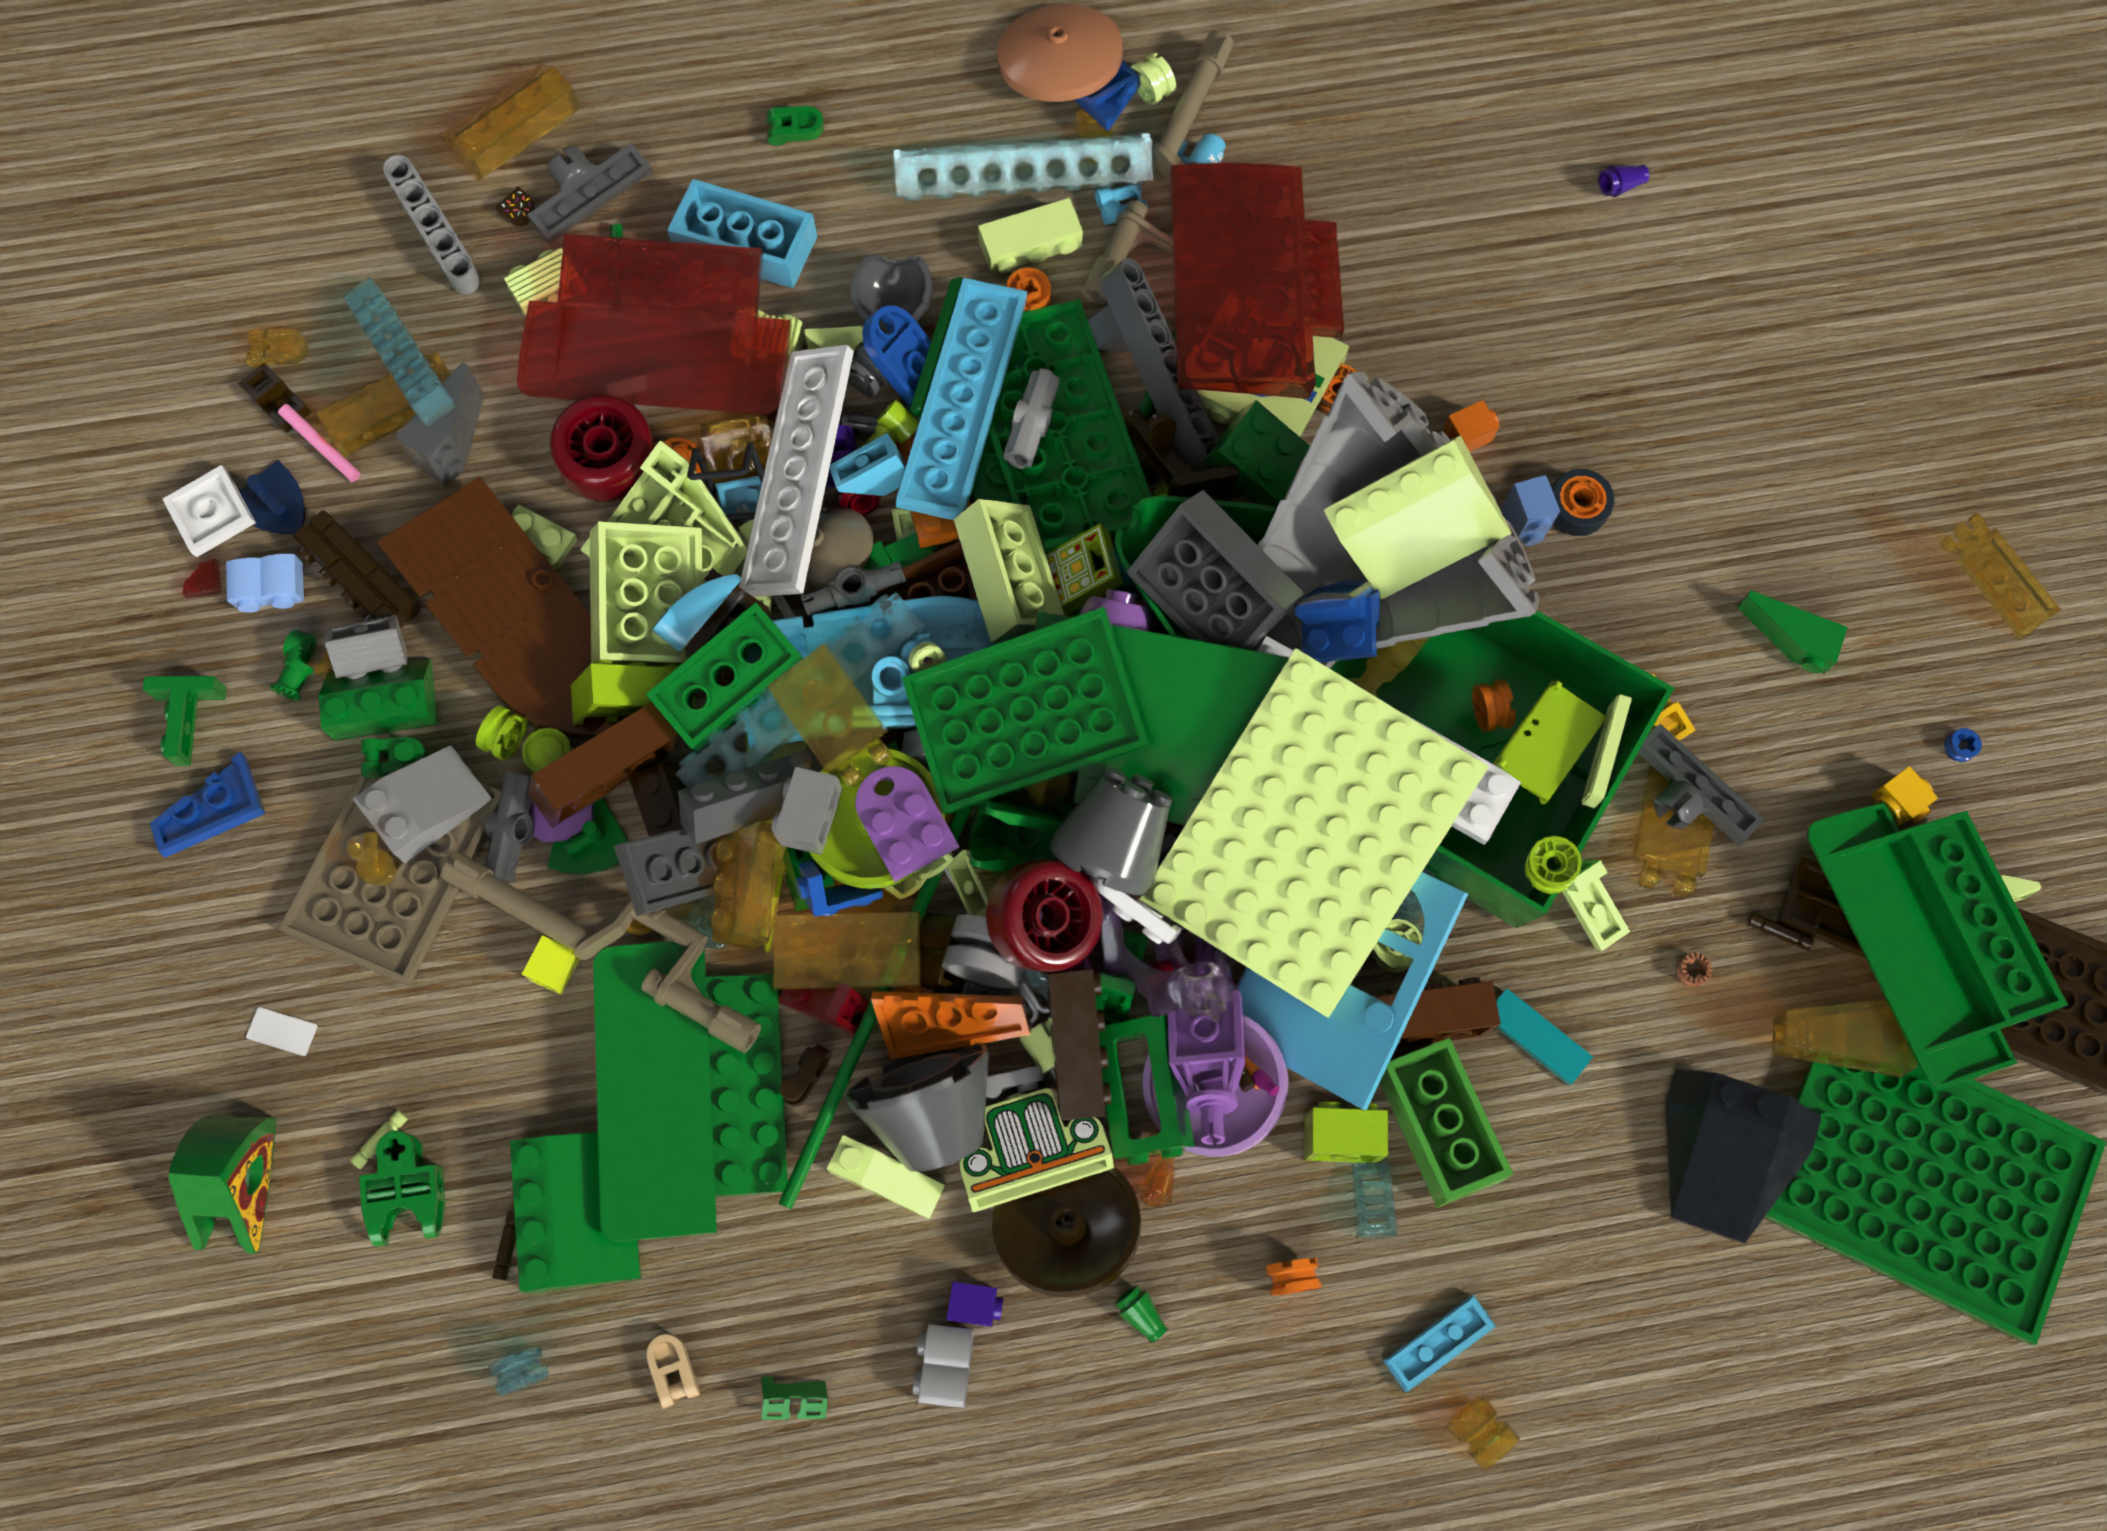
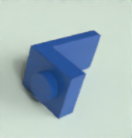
(831, 900)

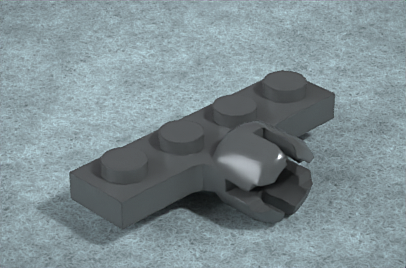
(585, 188)
(1695, 789)

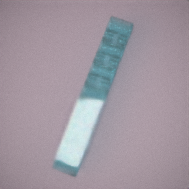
(399, 352)

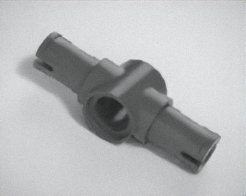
(838, 596)

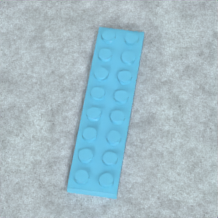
(961, 400)

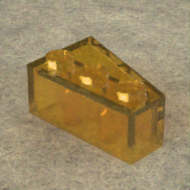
(746, 886)

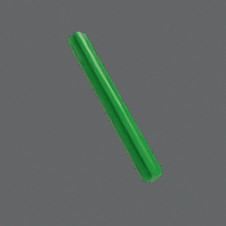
(935, 348)

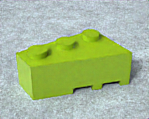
(615, 689)

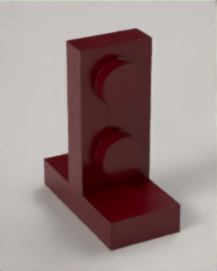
(835, 1006)

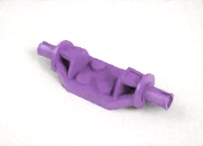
(1208, 1056)

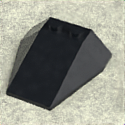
(1731, 1150)

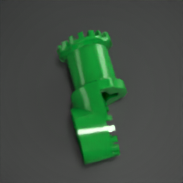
(296, 654)

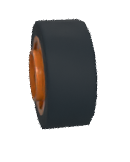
(1593, 491)

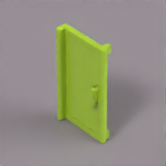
(1547, 751)

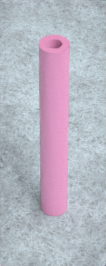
(319, 442)

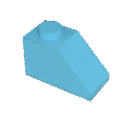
(870, 469)

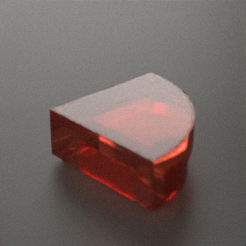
(203, 580)

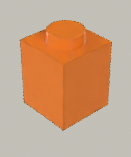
(1474, 424)

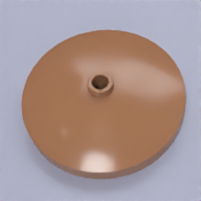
(1060, 52)

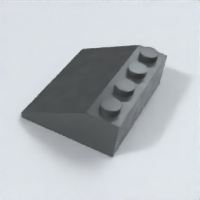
(1213, 577)

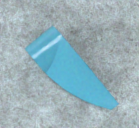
(692, 610)

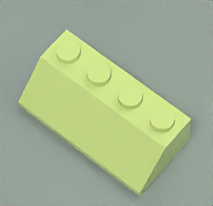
(1007, 567)

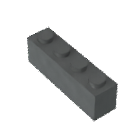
(739, 797)

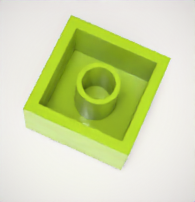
(1345, 1134)

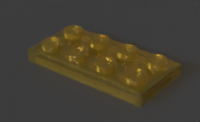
(847, 950)

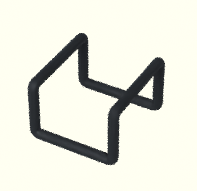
(750, 452)

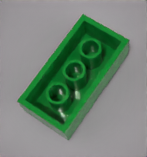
(1262, 453)

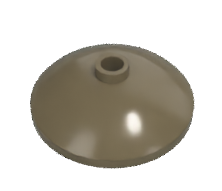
(840, 542)

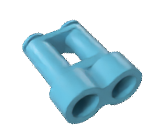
(1108, 201)

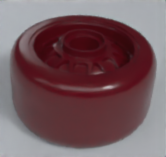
(587, 431)
(1068, 922)

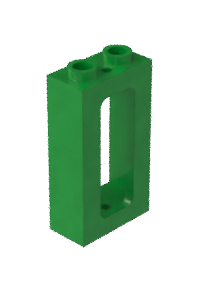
(1171, 1100)

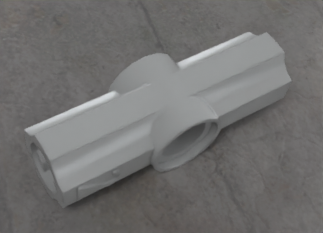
(1031, 418)

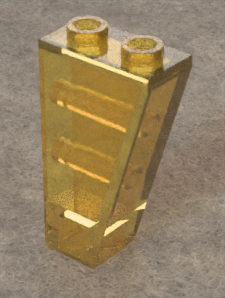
(1845, 1036)

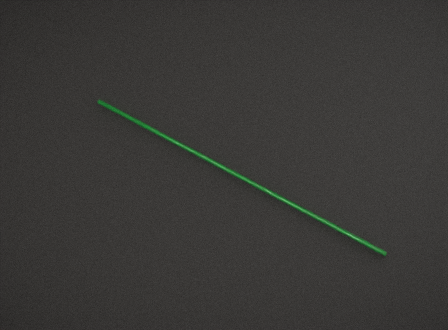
(869, 1018)

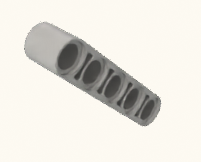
(436, 236)

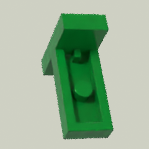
(180, 710)
(1119, 990)

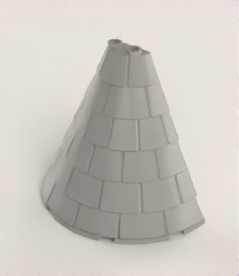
(1359, 441)

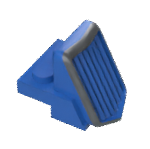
(1340, 621)

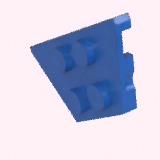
(1111, 99)

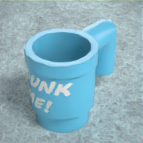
(1207, 150)

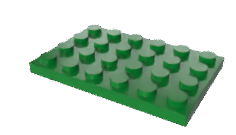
(1025, 711)

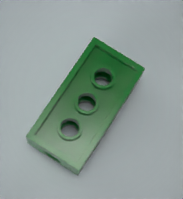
(702, 673)

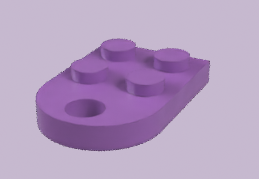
(904, 823)

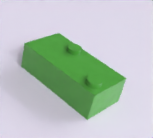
(1444, 1123)

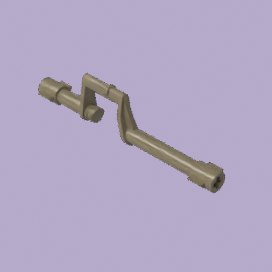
(1131, 224)
(672, 989)

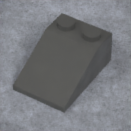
(445, 445)

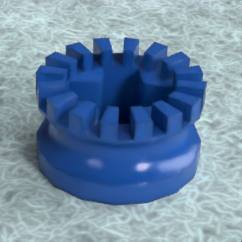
(1954, 739)

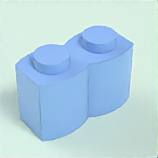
(264, 582)

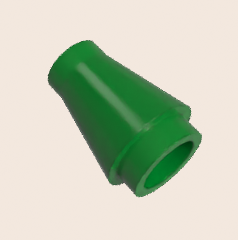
(1139, 1311)

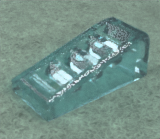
(1363, 1230)

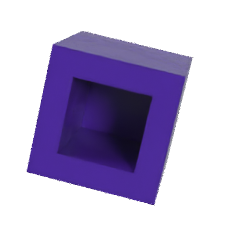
(974, 1304)

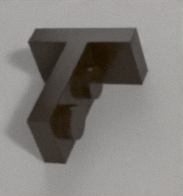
(735, 604)

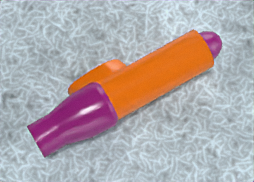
(1261, 1078)

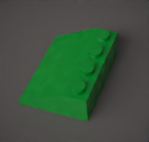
(560, 1217)

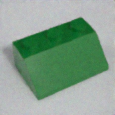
(378, 701)

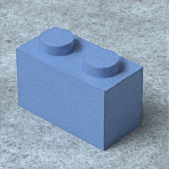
(1531, 509)

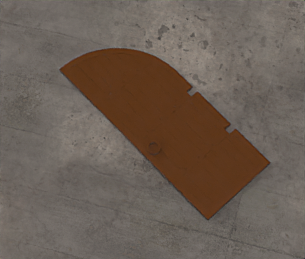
(499, 600)

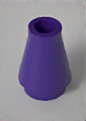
(1621, 178)

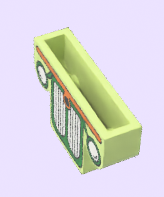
(1032, 1150)

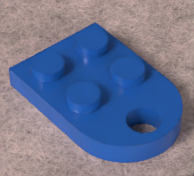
(900, 351)

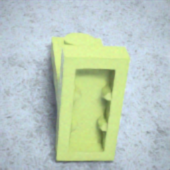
(1594, 906)

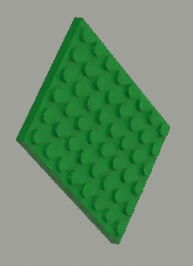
(1943, 1190)

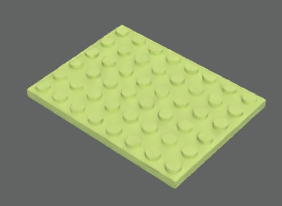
(1313, 832)

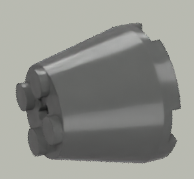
(1116, 832)

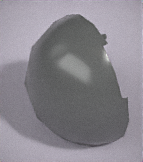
(891, 282)

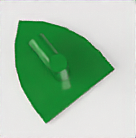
(592, 848)

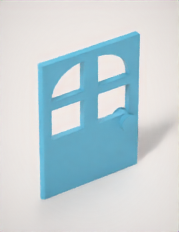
(1361, 1034)

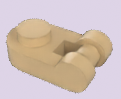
(664, 1357)

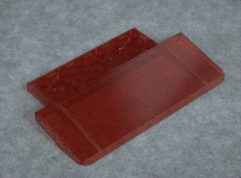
(656, 328)

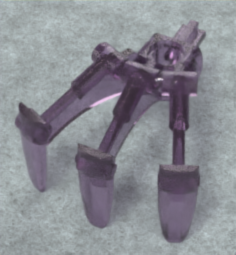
(1192, 987)

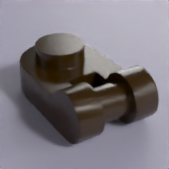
(812, 1065)

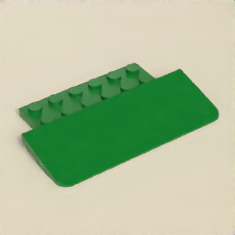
(1937, 936)
(677, 1105)

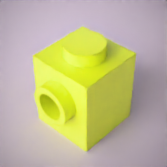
(551, 965)

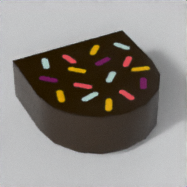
(516, 207)

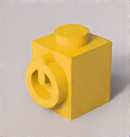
(1906, 797)

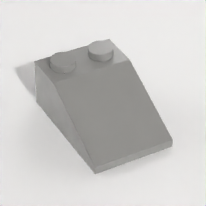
(422, 802)

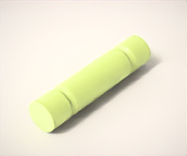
(368, 1150)

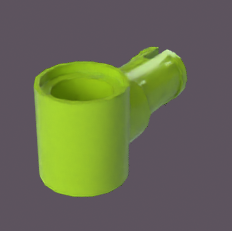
(896, 422)

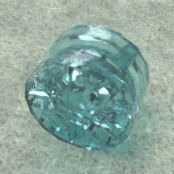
(518, 1371)

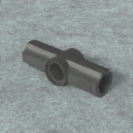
(509, 827)

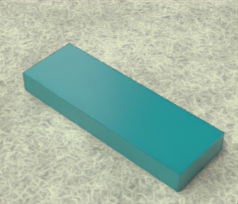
(1541, 1038)

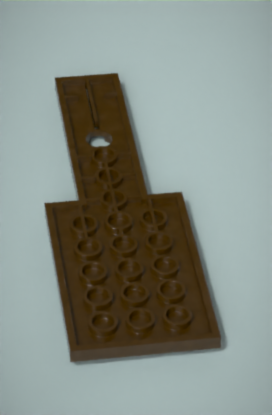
(2061, 1041)

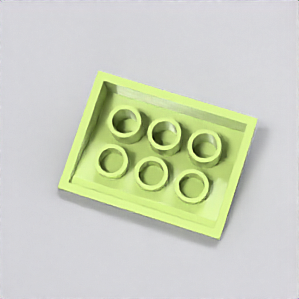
(1418, 518)
(633, 581)

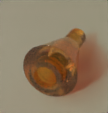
(1158, 1184)

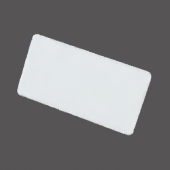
(281, 1031)

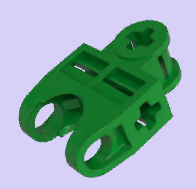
(400, 1172)

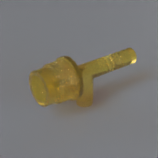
(373, 864)

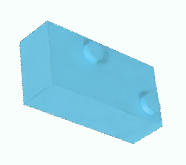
(740, 220)

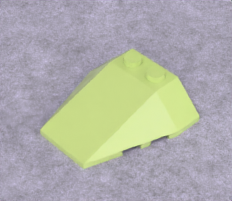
(670, 498)

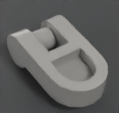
(1024, 1080)

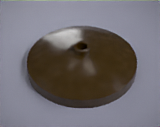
(1074, 1262)

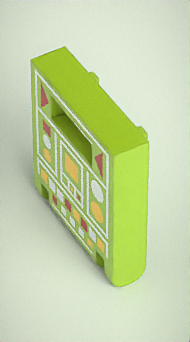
(1075, 570)

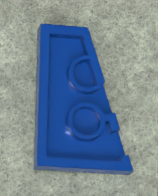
(213, 809)

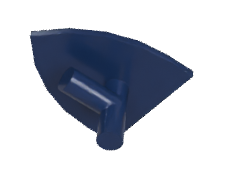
(275, 500)

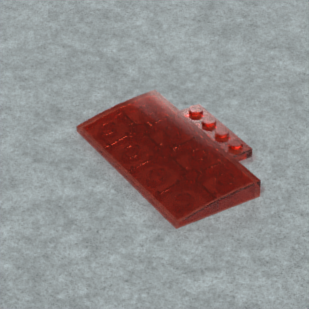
(1250, 279)

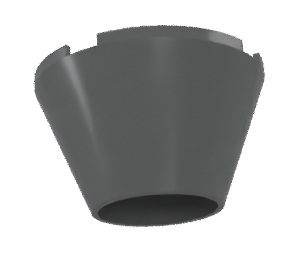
(927, 1106)

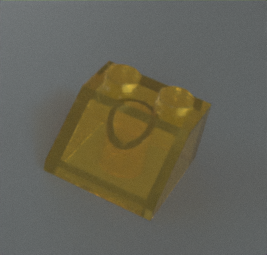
(727, 441)

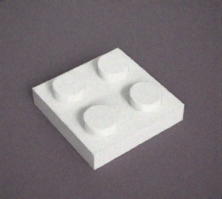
(209, 511)

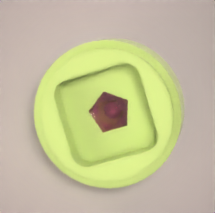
(925, 656)

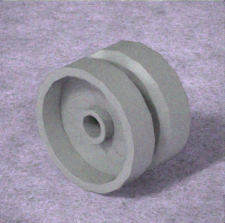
(976, 956)

